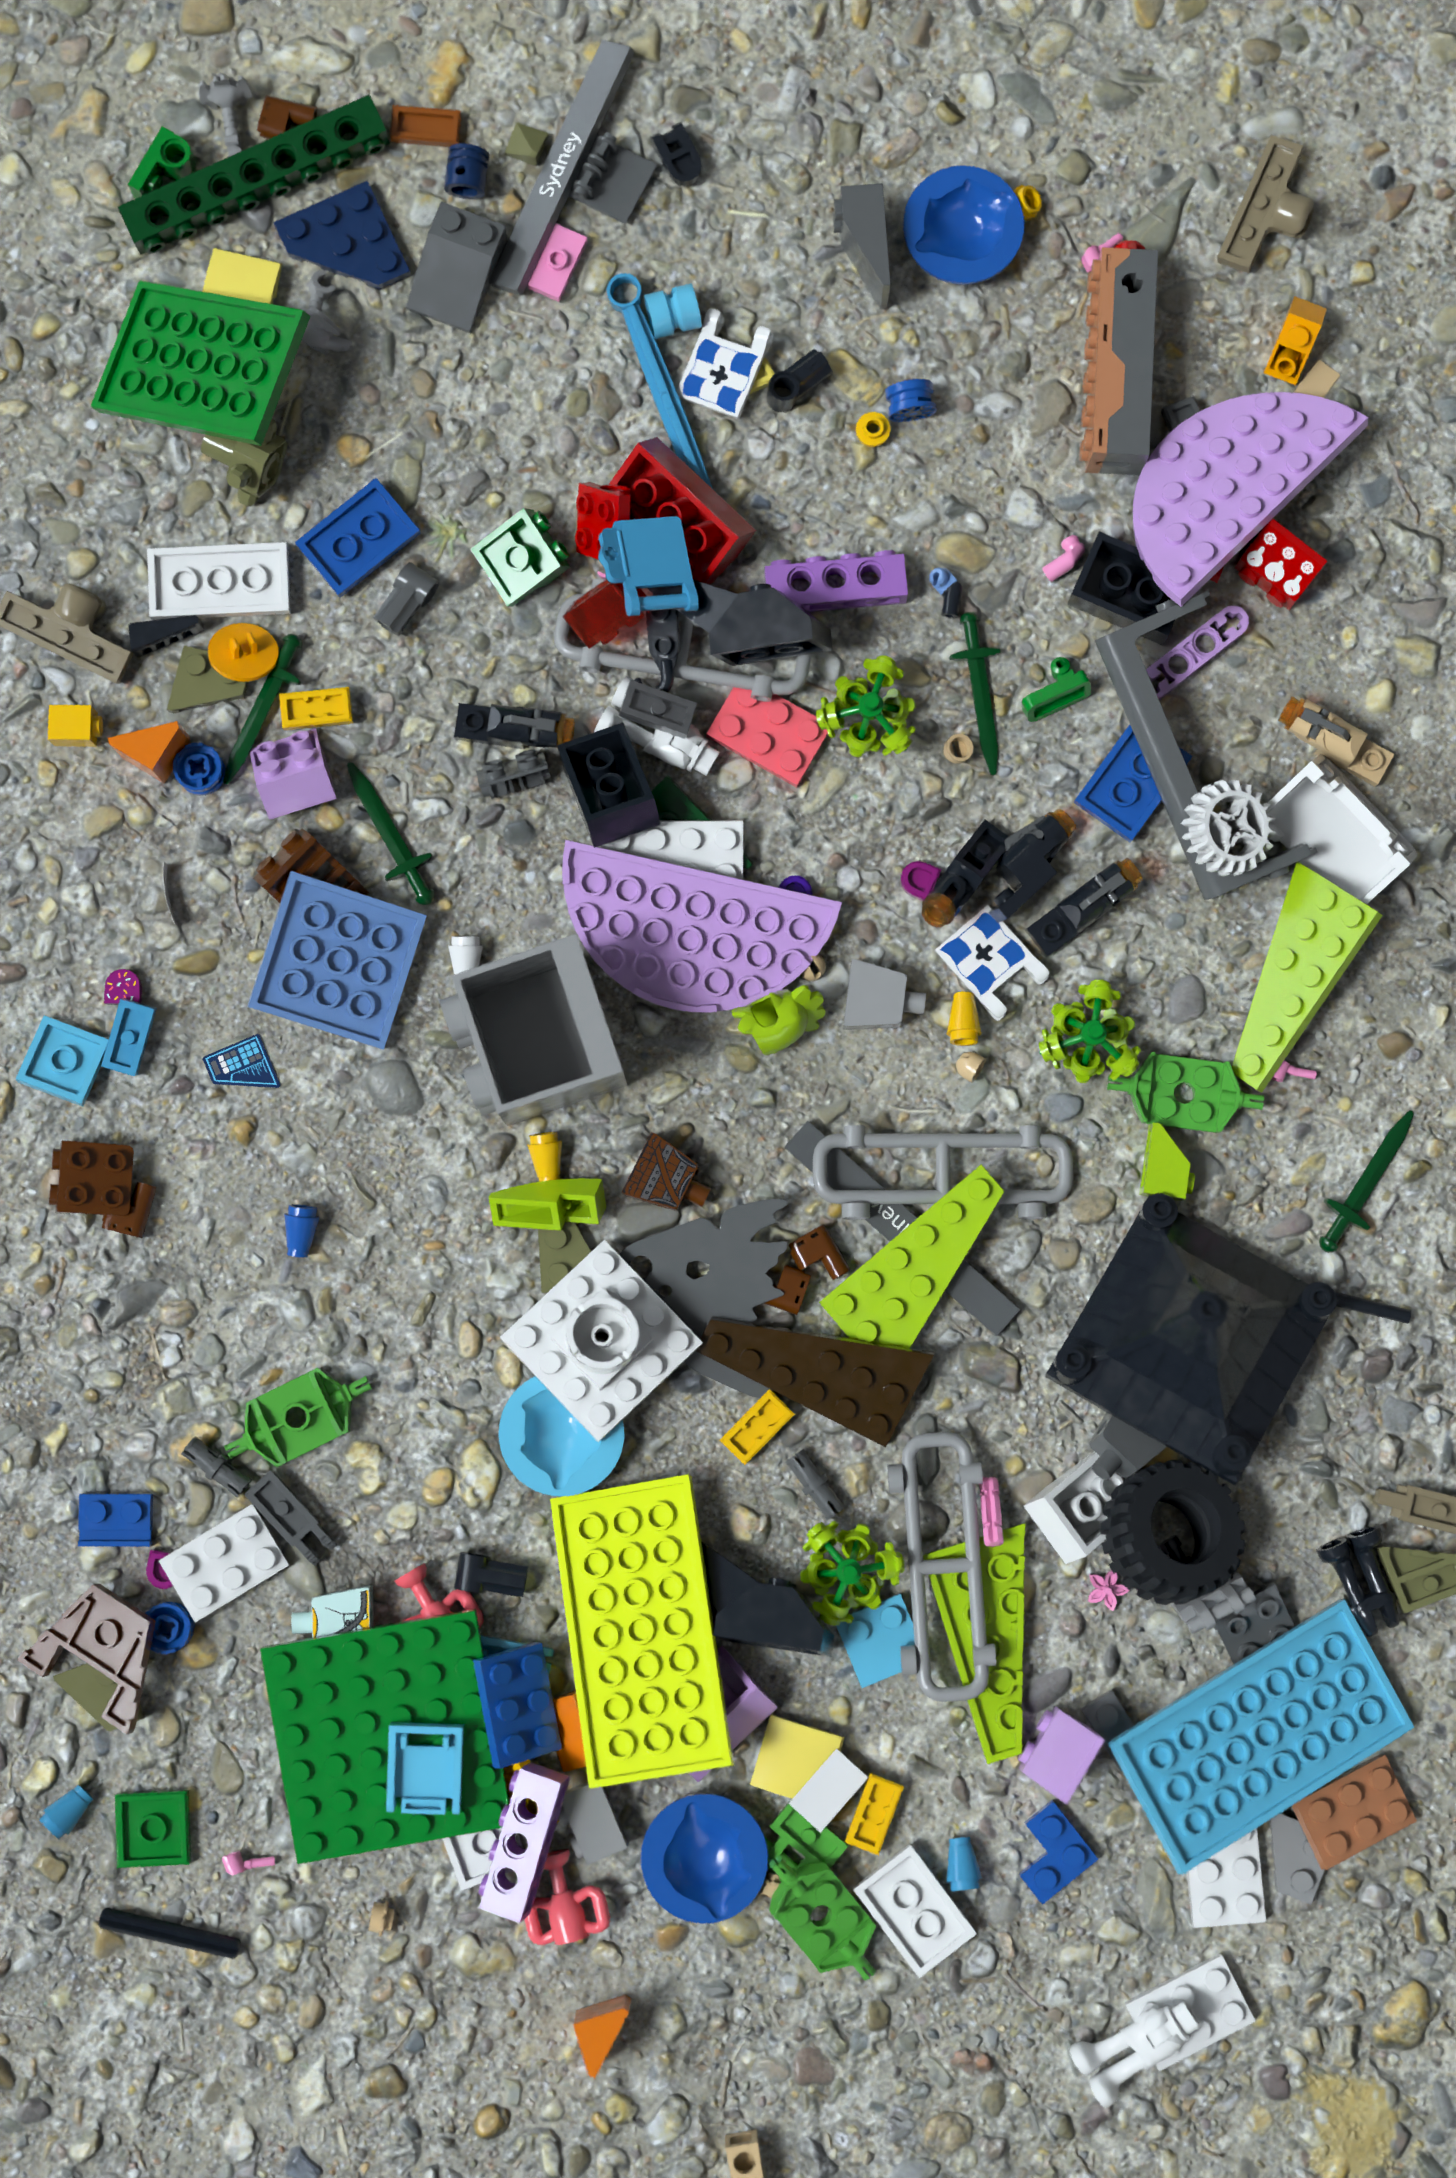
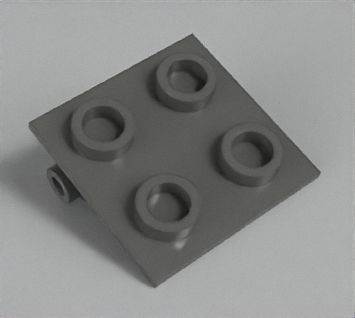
(612, 178)
(495, 773)
(1256, 1625)

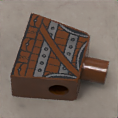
(665, 1177)

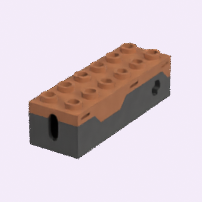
(1120, 359)

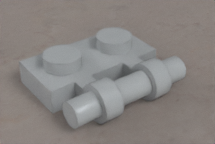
(1216, 1605)

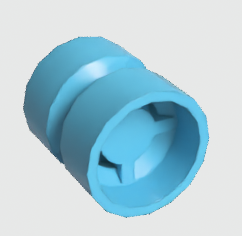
(673, 311)

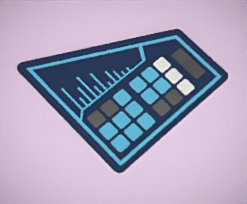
(242, 1065)

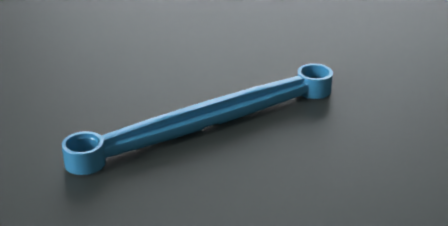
(658, 377)

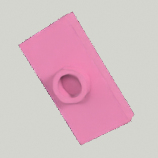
(557, 262)

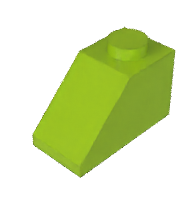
(1165, 1166)

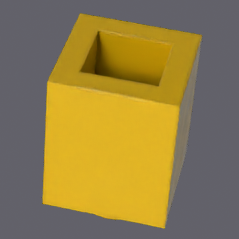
(74, 725)

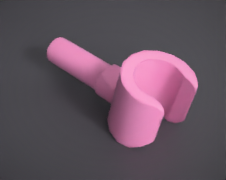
(1093, 251)
(1292, 1070)
(234, 1863)

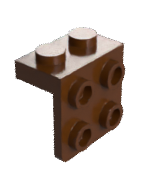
(92, 1178)

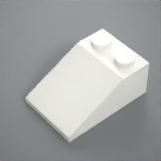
(1072, 1509)

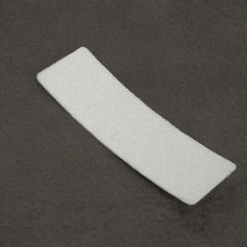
(165, 865)

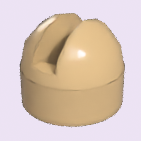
(963, 747)
(821, 966)
(970, 1065)

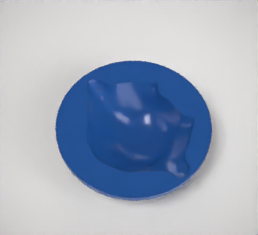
(963, 225)
(704, 1858)

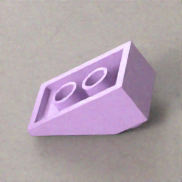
(1060, 1753)

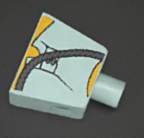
(336, 1613)

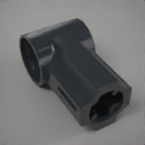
(799, 379)
(481, 1574)

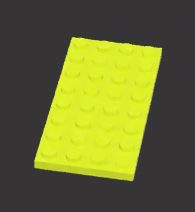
(641, 1632)

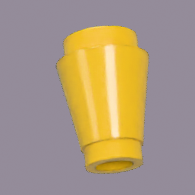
(963, 1020)
(546, 1155)

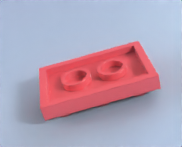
(769, 734)

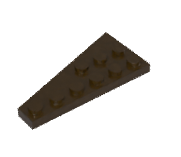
(835, 1376)

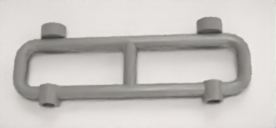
(591, 660)
(857, 1202)
(916, 1658)

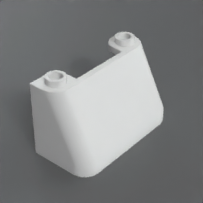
(1351, 836)

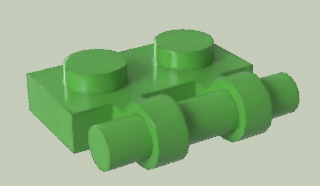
(805, 1838)

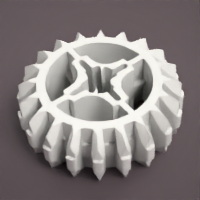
(1216, 833)

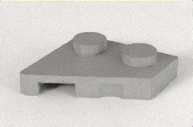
(1295, 1864)

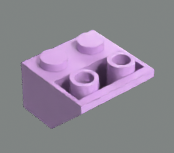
(292, 773)

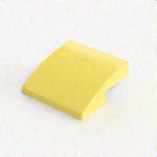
(242, 276)
(791, 1755)

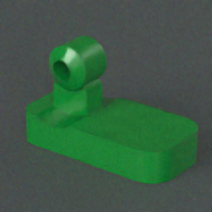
(1064, 692)

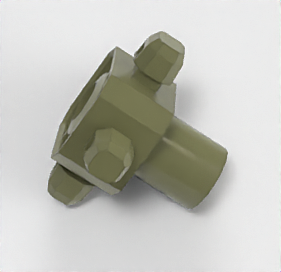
(251, 466)

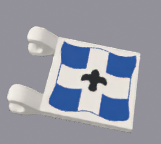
(723, 371)
(986, 957)

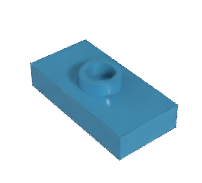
(128, 1037)

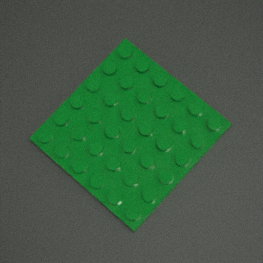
(332, 1724)

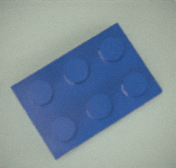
(357, 537)
(1122, 788)
(517, 1704)

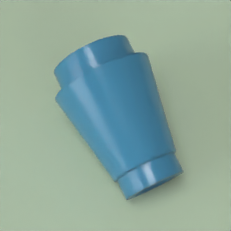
(66, 1811)
(962, 1865)

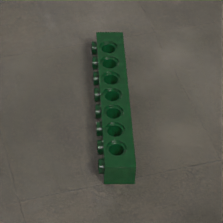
(261, 158)

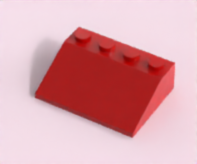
(669, 488)

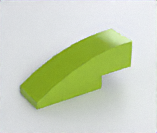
(549, 1204)

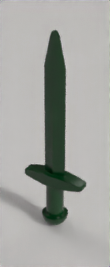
(980, 689)
(262, 705)
(406, 863)
(1349, 1210)

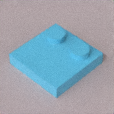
(63, 1061)
(876, 1639)

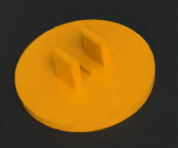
(243, 652)

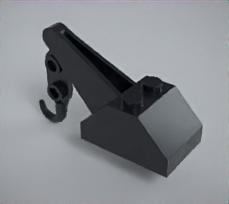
(740, 628)
(763, 1613)

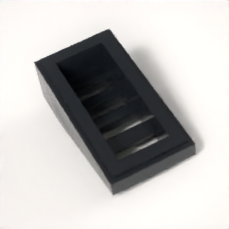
(157, 634)

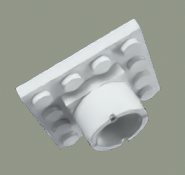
(592, 1377)

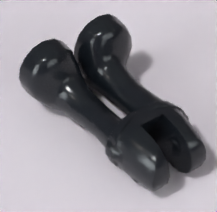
(1363, 1545)

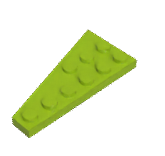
(1307, 956)
(903, 1281)
(999, 1707)

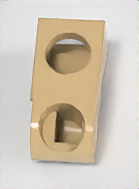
(744, 2155)

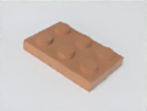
(1353, 1812)

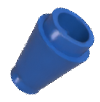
(300, 1229)

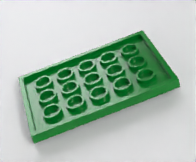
(200, 362)

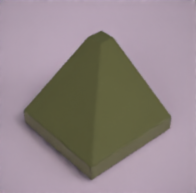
(526, 144)

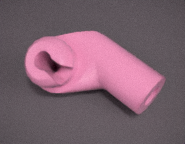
(1066, 561)

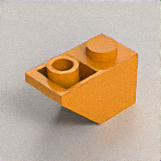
(1295, 340)

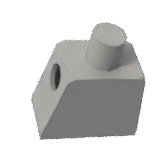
(878, 998)

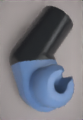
(949, 589)

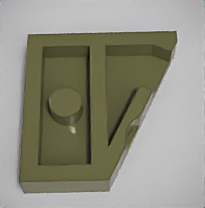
(200, 683)
(560, 1253)
(1418, 1575)
(90, 1690)

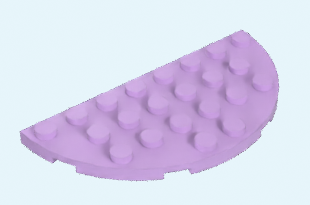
(1228, 477)
(688, 932)

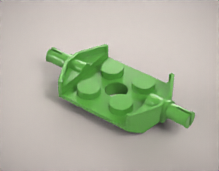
(1213, 1087)
(327, 1413)
(836, 1939)

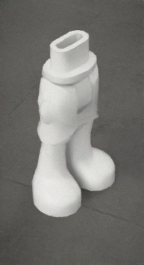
(676, 751)
(1153, 2038)

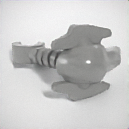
(226, 92)
(320, 328)

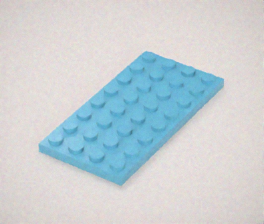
(1260, 1736)

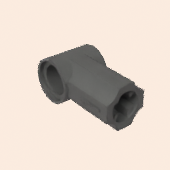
(411, 591)

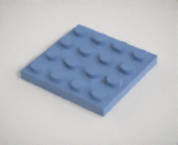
(336, 960)

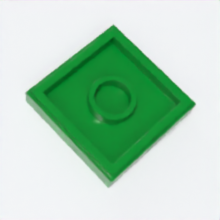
(152, 1828)

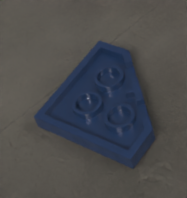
(346, 238)

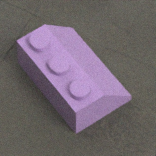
(744, 1702)

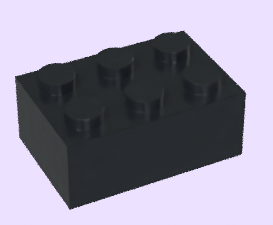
(1119, 587)
(608, 785)

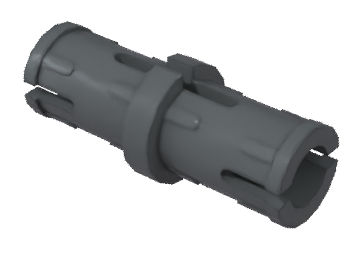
(216, 1467)
(815, 1484)

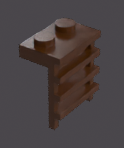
(304, 856)

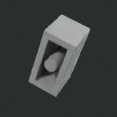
(593, 1823)

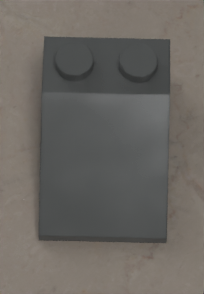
(863, 236)
(456, 267)

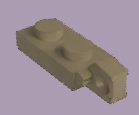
(1420, 1507)

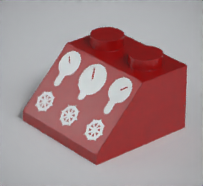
(1280, 565)

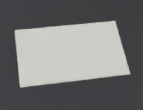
(828, 1790)

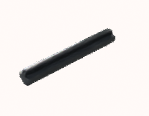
(169, 1933)

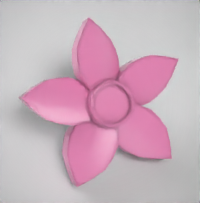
(1106, 1589)

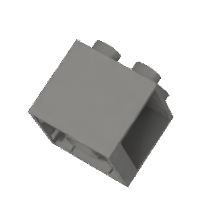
(533, 1032)

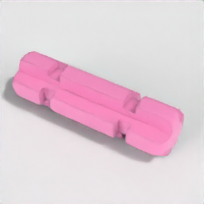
(991, 1512)

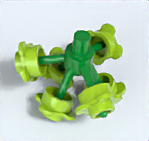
(855, 697)
(1110, 1029)
(862, 1588)

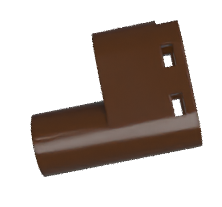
(279, 114)
(137, 1215)
(819, 1248)
(790, 1285)

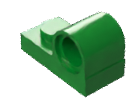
(157, 162)

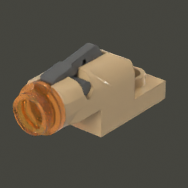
(1336, 739)

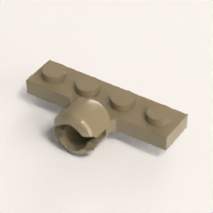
(1267, 206)
(67, 630)

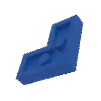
(1064, 1857)

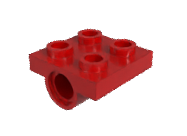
(598, 509)

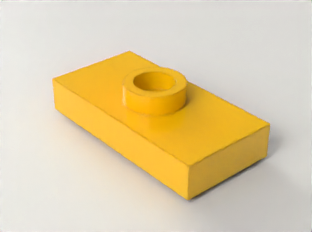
(316, 708)
(757, 1427)
(874, 1813)

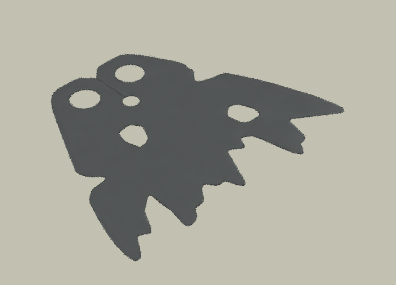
(731, 1285)

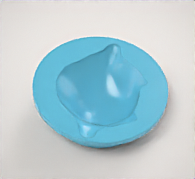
(550, 1447)

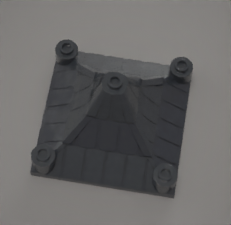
(1192, 1339)

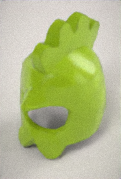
(781, 1017)

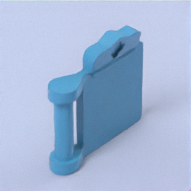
(648, 556)

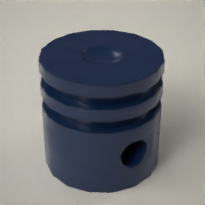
(465, 169)

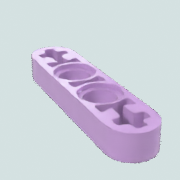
(1195, 658)

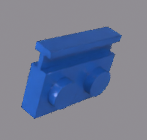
(115, 1520)

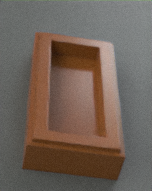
(425, 126)

